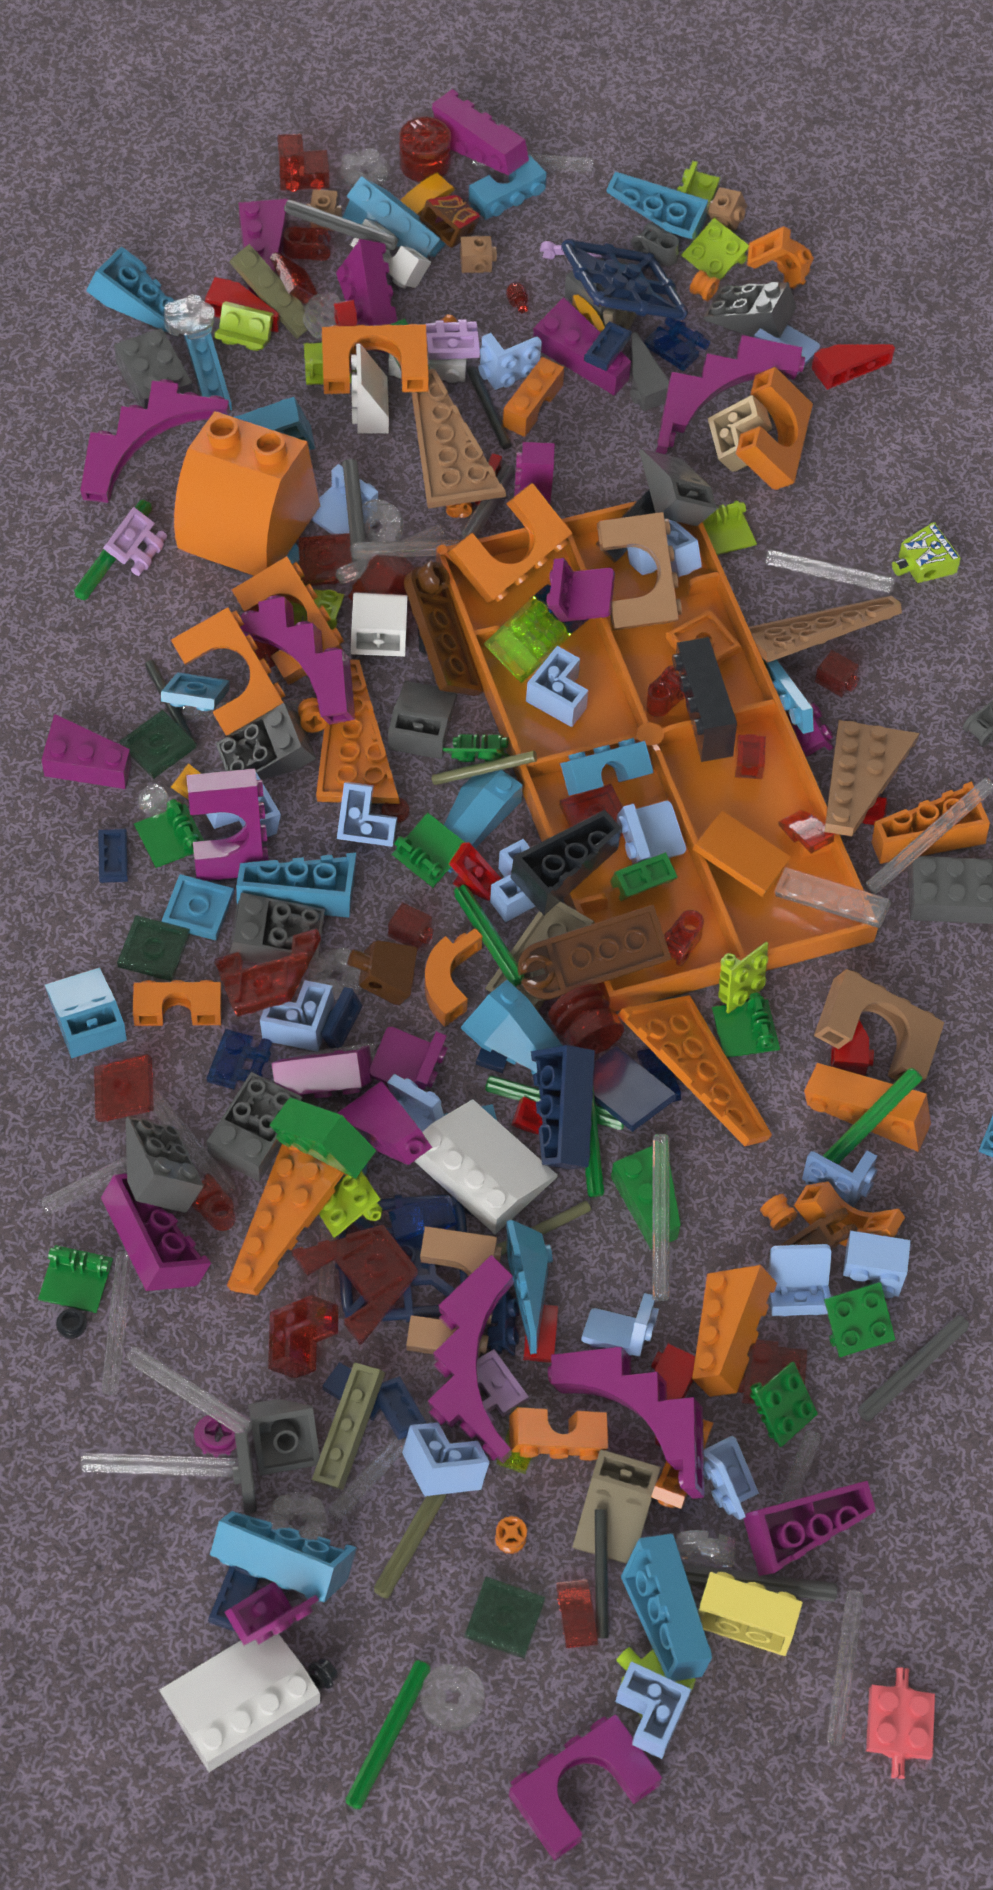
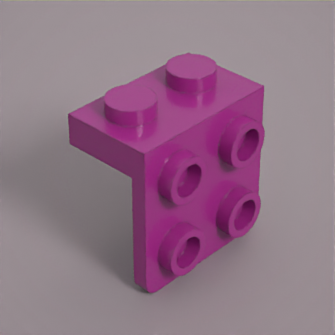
(580, 593)
(408, 1057)
(266, 1614)

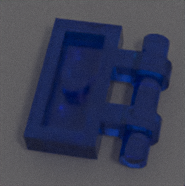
(673, 349)
(231, 1057)

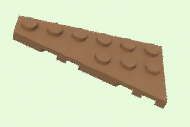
(449, 452)
(801, 632)
(861, 770)

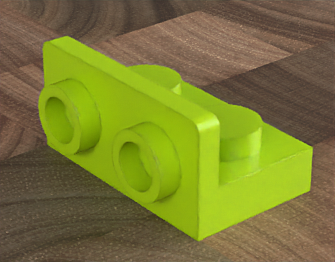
(699, 183)
(244, 326)

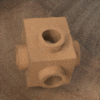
(325, 201)
(728, 208)
(477, 254)

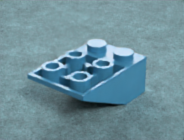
(86, 1012)

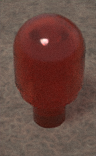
(517, 293)

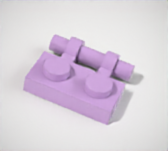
(452, 340)
(129, 535)
(499, 1385)

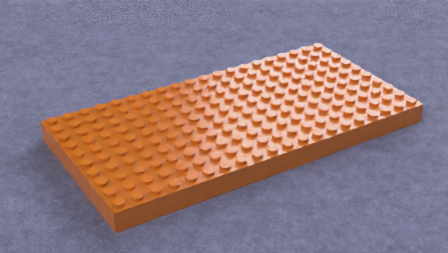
(617, 673)

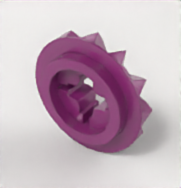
(205, 1440)

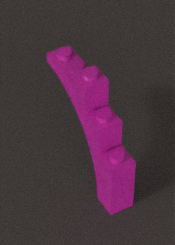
(136, 426)
(327, 670)
(459, 1397)

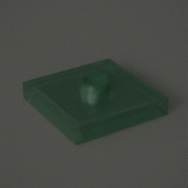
(158, 744)
(153, 948)
(505, 1617)

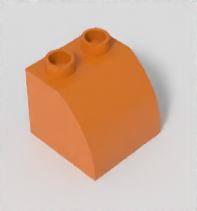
(243, 494)

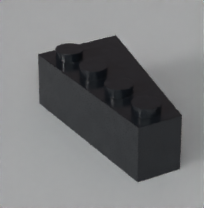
(706, 699)
(564, 860)

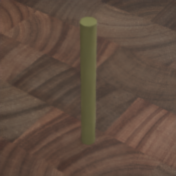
(484, 768)
(556, 1221)

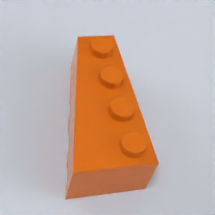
(900, 829)
(851, 1095)
(728, 1326)

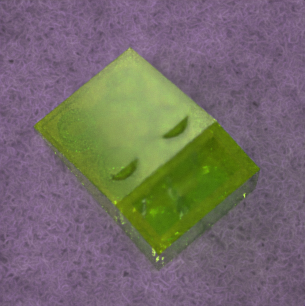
(527, 639)

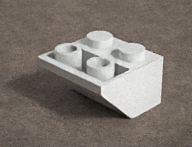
(379, 624)

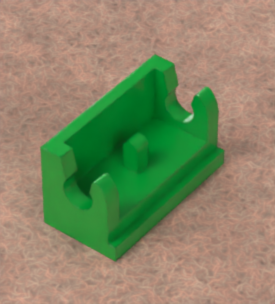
(643, 876)

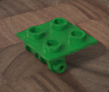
(468, 747)
(169, 834)
(428, 850)
(746, 1028)
(75, 1278)
(859, 1319)
(784, 1404)

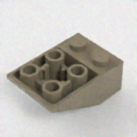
(625, 1490)

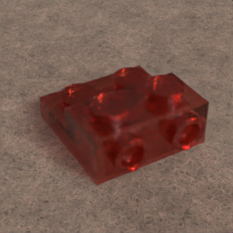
(765, 1362)

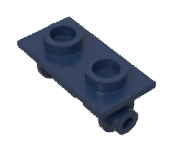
(505, 1334)

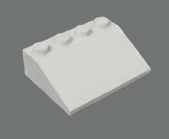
(483, 1165)
(240, 1698)

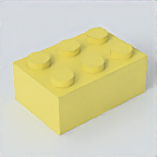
(749, 1613)

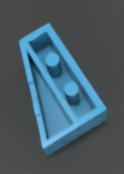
(284, 418)

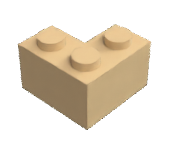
(732, 422)

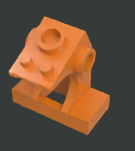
(791, 257)

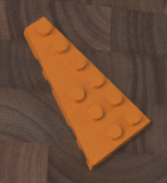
(355, 751)
(689, 1049)
(290, 1201)

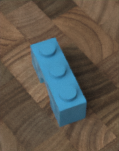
(495, 197)
(628, 761)

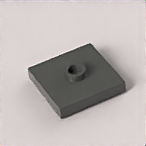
(243, 1472)

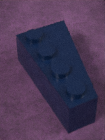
(564, 1104)

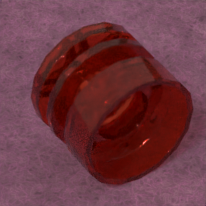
(424, 148)
(586, 1019)

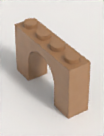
(648, 534)
(915, 1029)
(454, 1250)

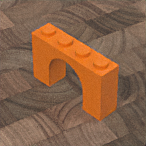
(404, 342)
(791, 411)
(545, 533)
(285, 581)
(224, 632)

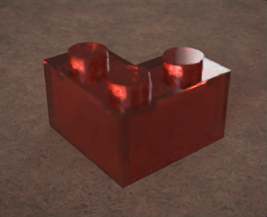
(301, 168)
(383, 576)
(295, 1334)

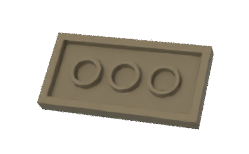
(556, 922)

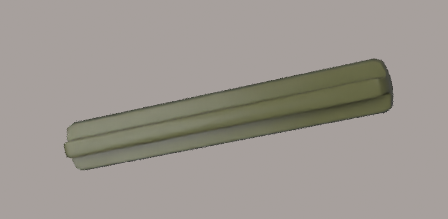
(408, 1545)

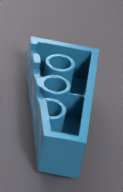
(312, 883)
(282, 1555)

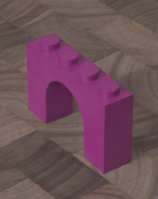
(235, 794)
(606, 1746)

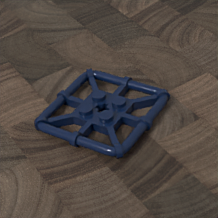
(624, 280)
(413, 1247)

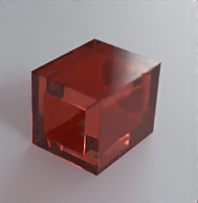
(837, 674)
(750, 756)
(410, 926)

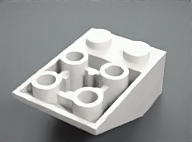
(368, 394)

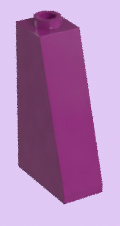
(386, 1125)

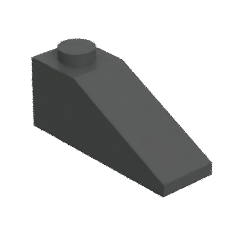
(647, 379)

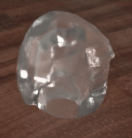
(153, 799)

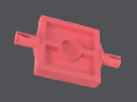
(900, 1722)

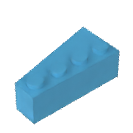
(667, 1607)

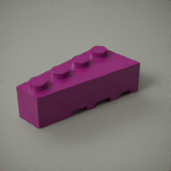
(479, 136)
(263, 228)
(365, 282)
(566, 339)
(153, 1240)
(797, 1526)

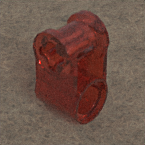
(305, 242)
(664, 693)
(682, 940)
(212, 1200)

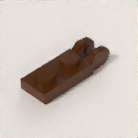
(822, 1233)

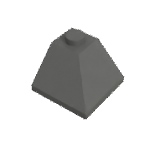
(283, 1435)

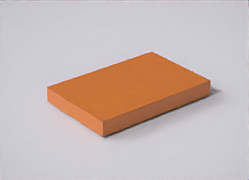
(741, 853)

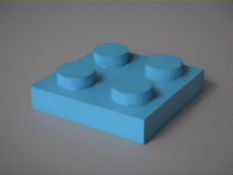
(195, 691)
(198, 906)

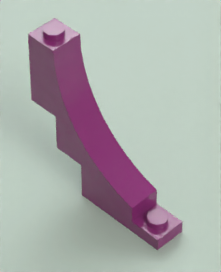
(690, 393)
(674, 1422)

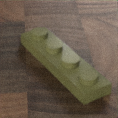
(270, 289)
(348, 1426)

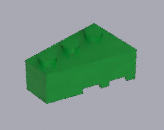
(323, 1136)
(635, 1184)

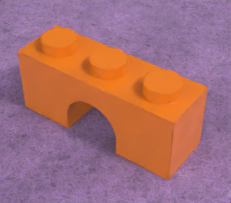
(540, 385)
(154, 998)
(533, 1436)

